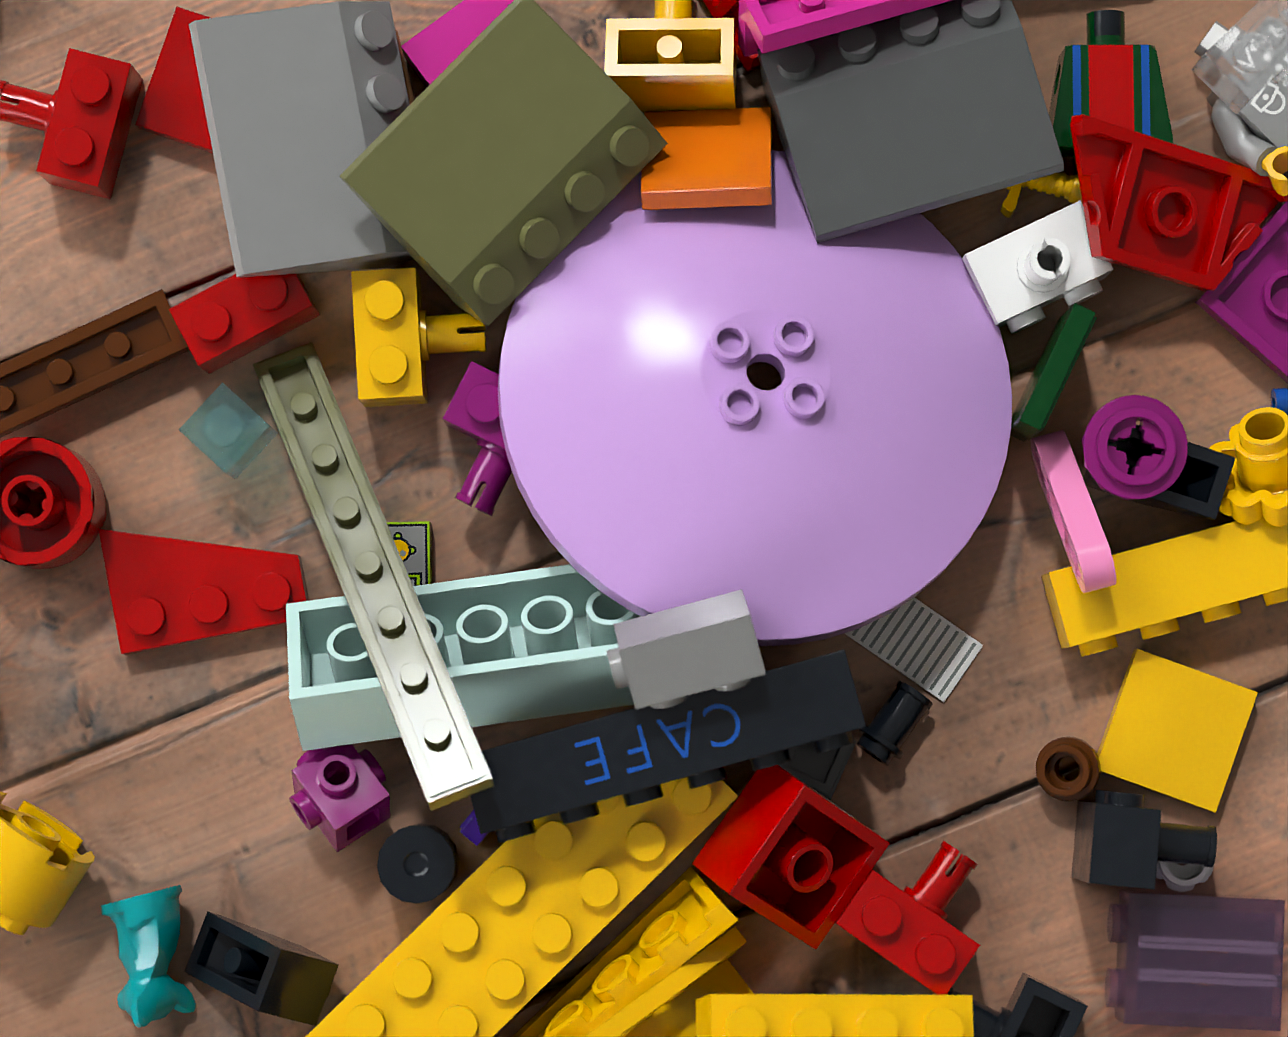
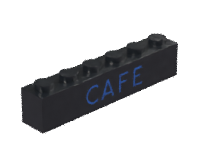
(651, 746)

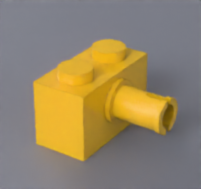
(673, 59)
(398, 336)

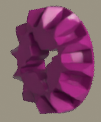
(1158, 429)

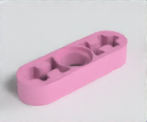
(1073, 511)

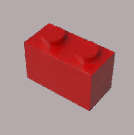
(241, 316)

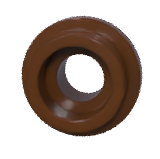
(1049, 774)

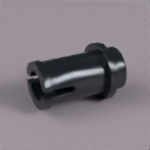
(893, 723)

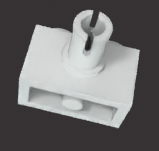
(1037, 268)

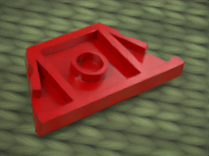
(1166, 204)

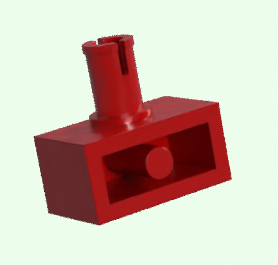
(81, 122)
(911, 923)

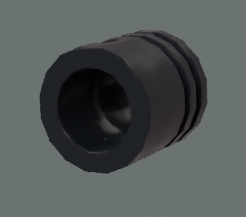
(418, 863)

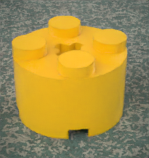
(36, 867)

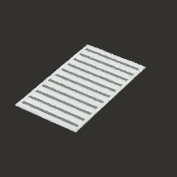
(920, 646)

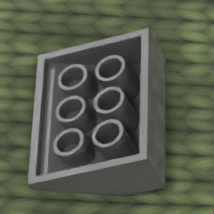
(909, 114)

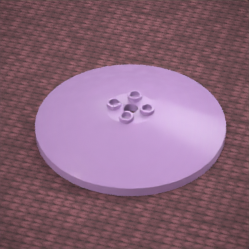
(692, 483)

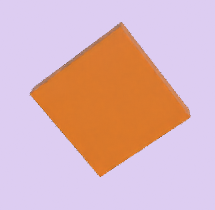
(710, 159)

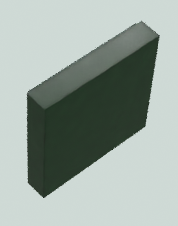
(1052, 372)

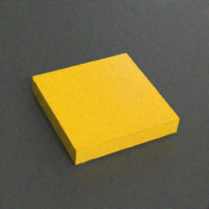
(1175, 730)

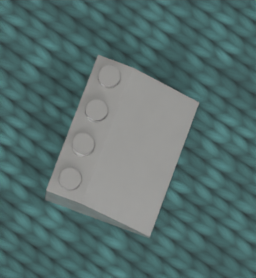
(286, 114)

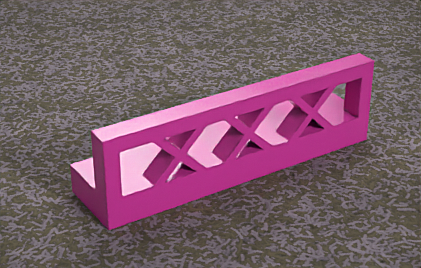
(785, 23)

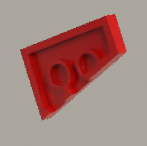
(194, 590)

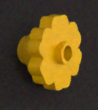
(1260, 468)

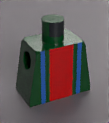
(1109, 83)

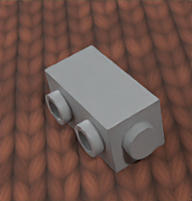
(686, 651)

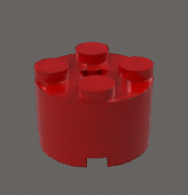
(71, 510)

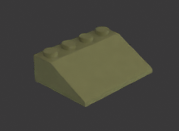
(503, 160)

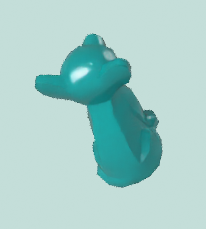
(147, 941)

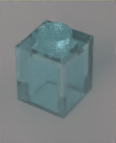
(228, 431)

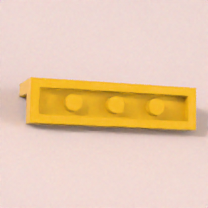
(671, 1004)

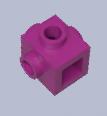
(340, 793)

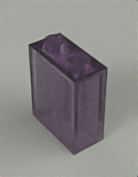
(1196, 960)

